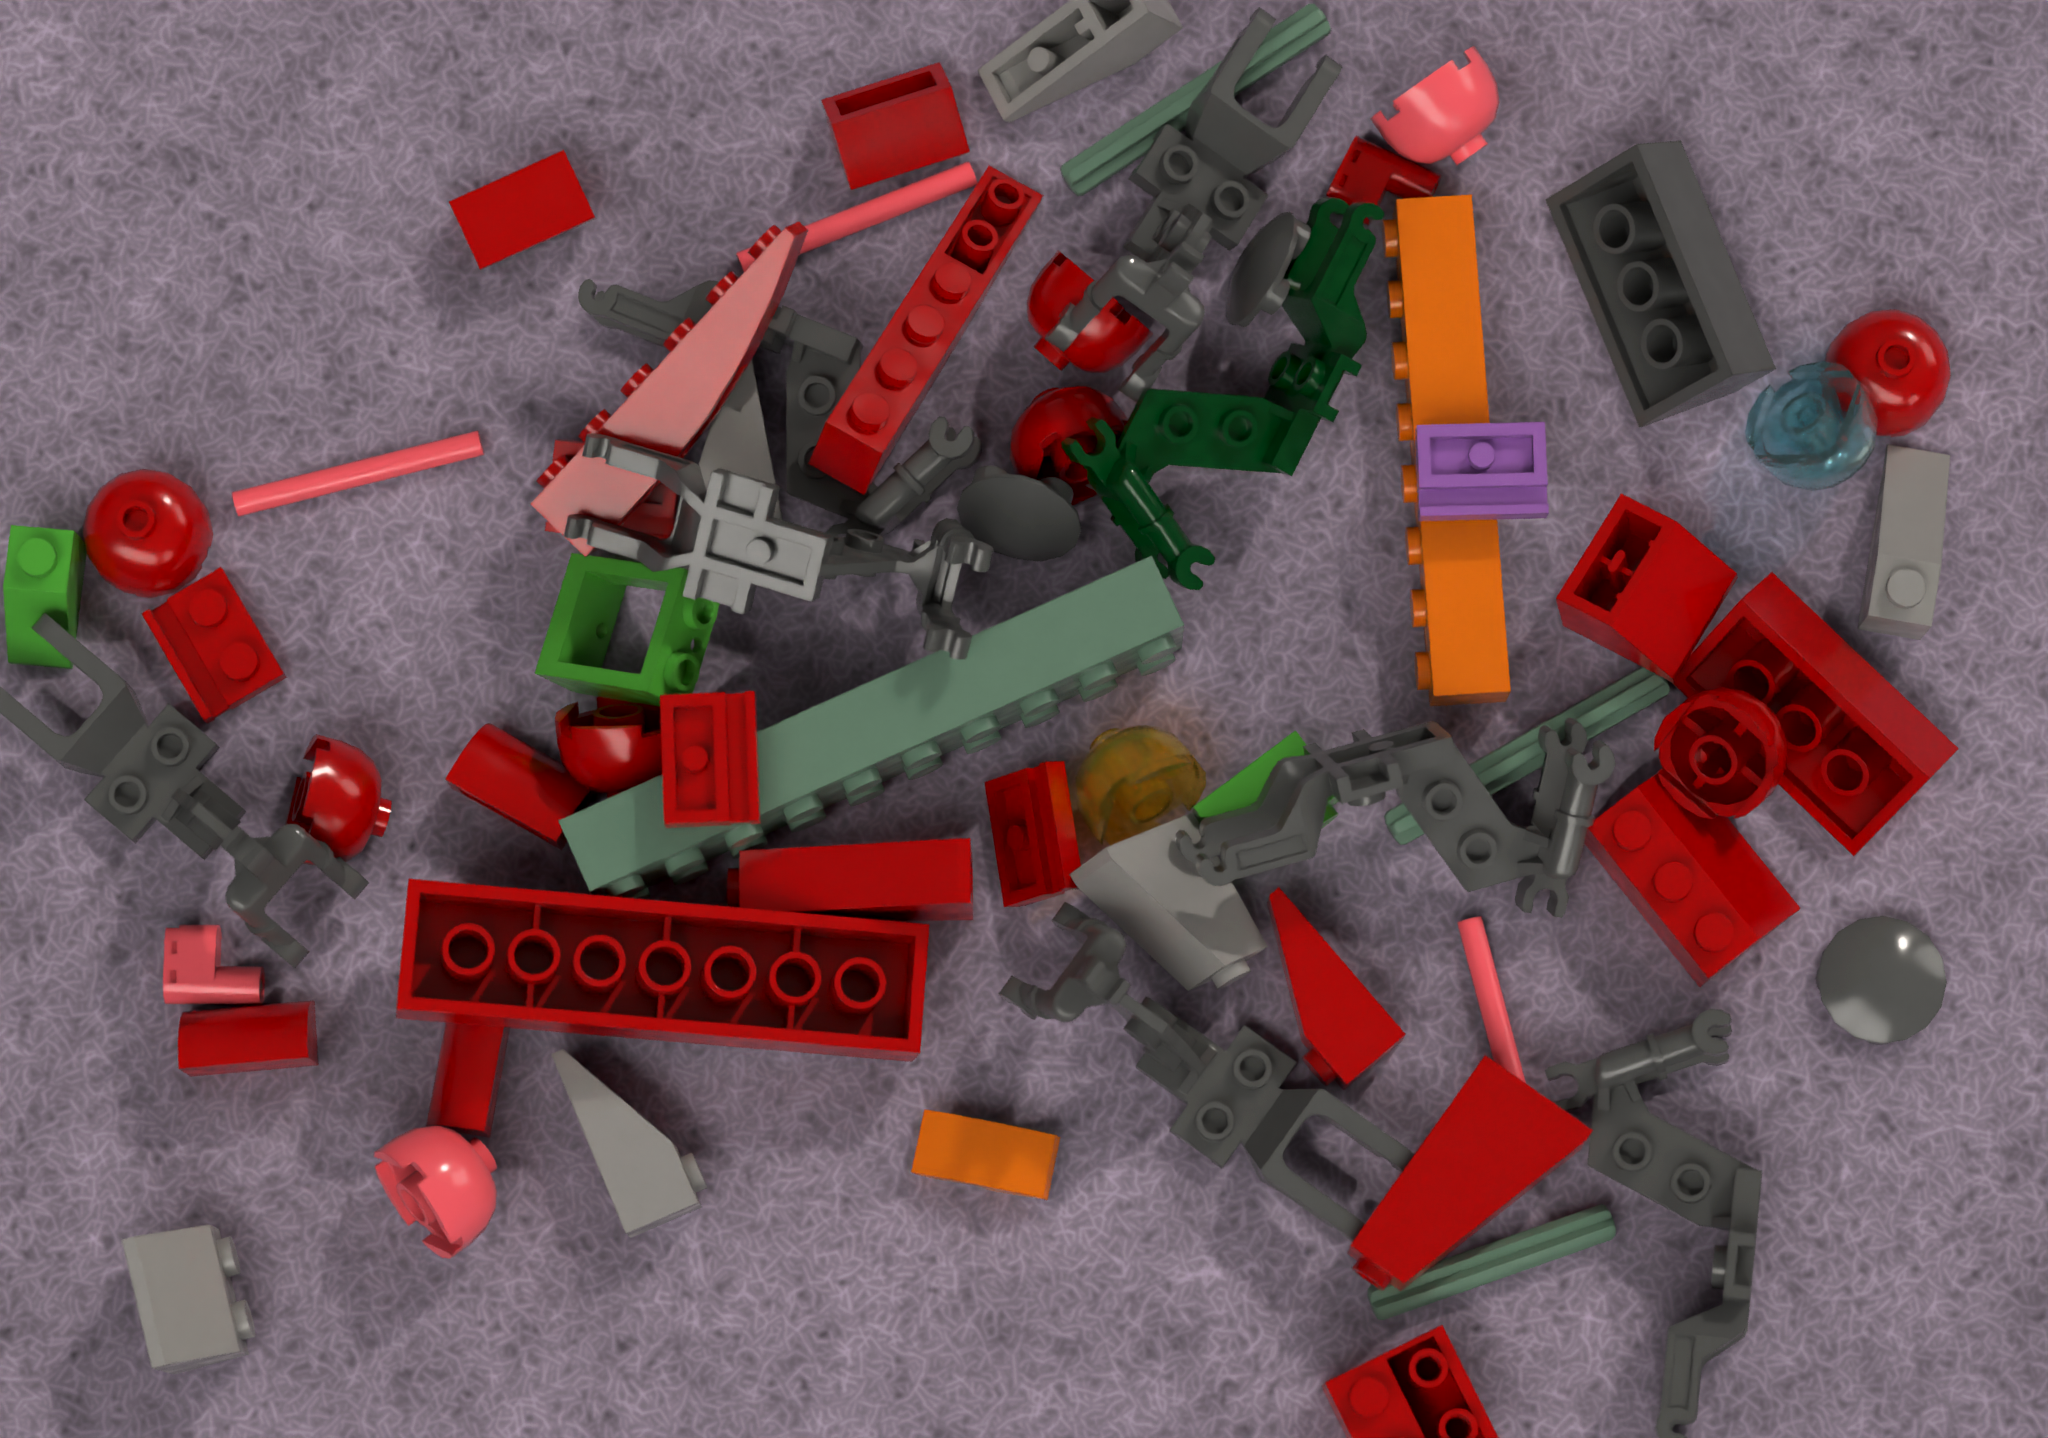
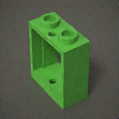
(585, 624)

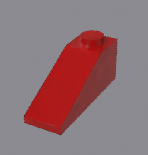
(1332, 1008)

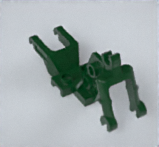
(1241, 429)

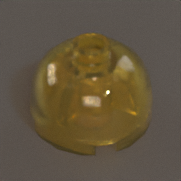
(1134, 780)

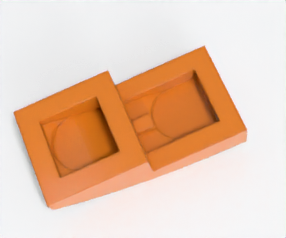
(985, 1154)

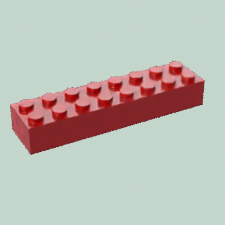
(662, 970)

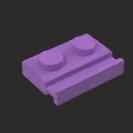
(1481, 471)

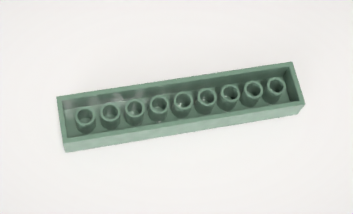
(896, 728)

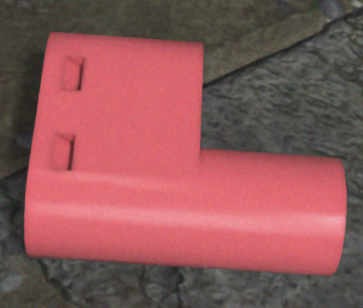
(195, 971)

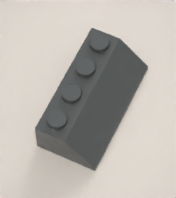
(1659, 282)

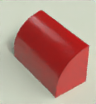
(895, 125)
(522, 210)
(518, 783)
(248, 1038)
(468, 1078)

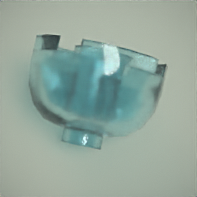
(1806, 434)

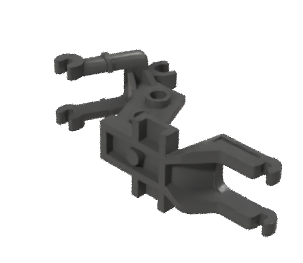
(1196, 197)
(816, 379)
(739, 544)
(157, 776)
(1439, 795)
(1227, 1093)
(1680, 1176)

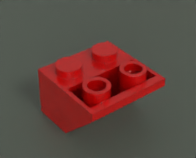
(1645, 588)
(1410, 1394)

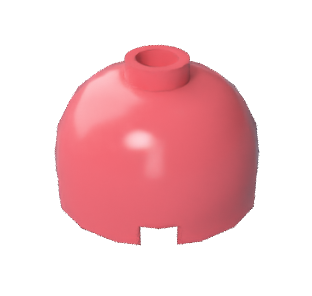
(1443, 113)
(441, 1184)

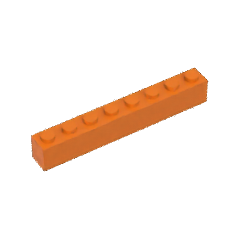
(1446, 385)

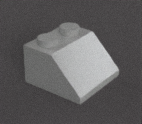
(188, 1297)

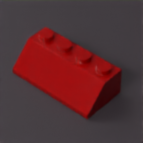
(1848, 732)

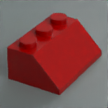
(1689, 878)

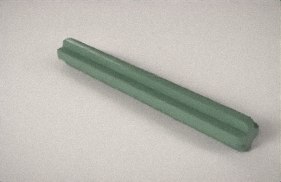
(1136, 136)
(1524, 753)

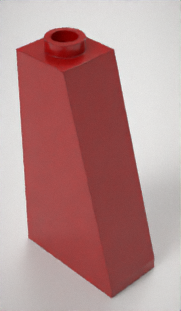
(859, 880)
(1470, 1168)

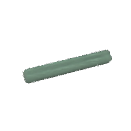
(1497, 1261)

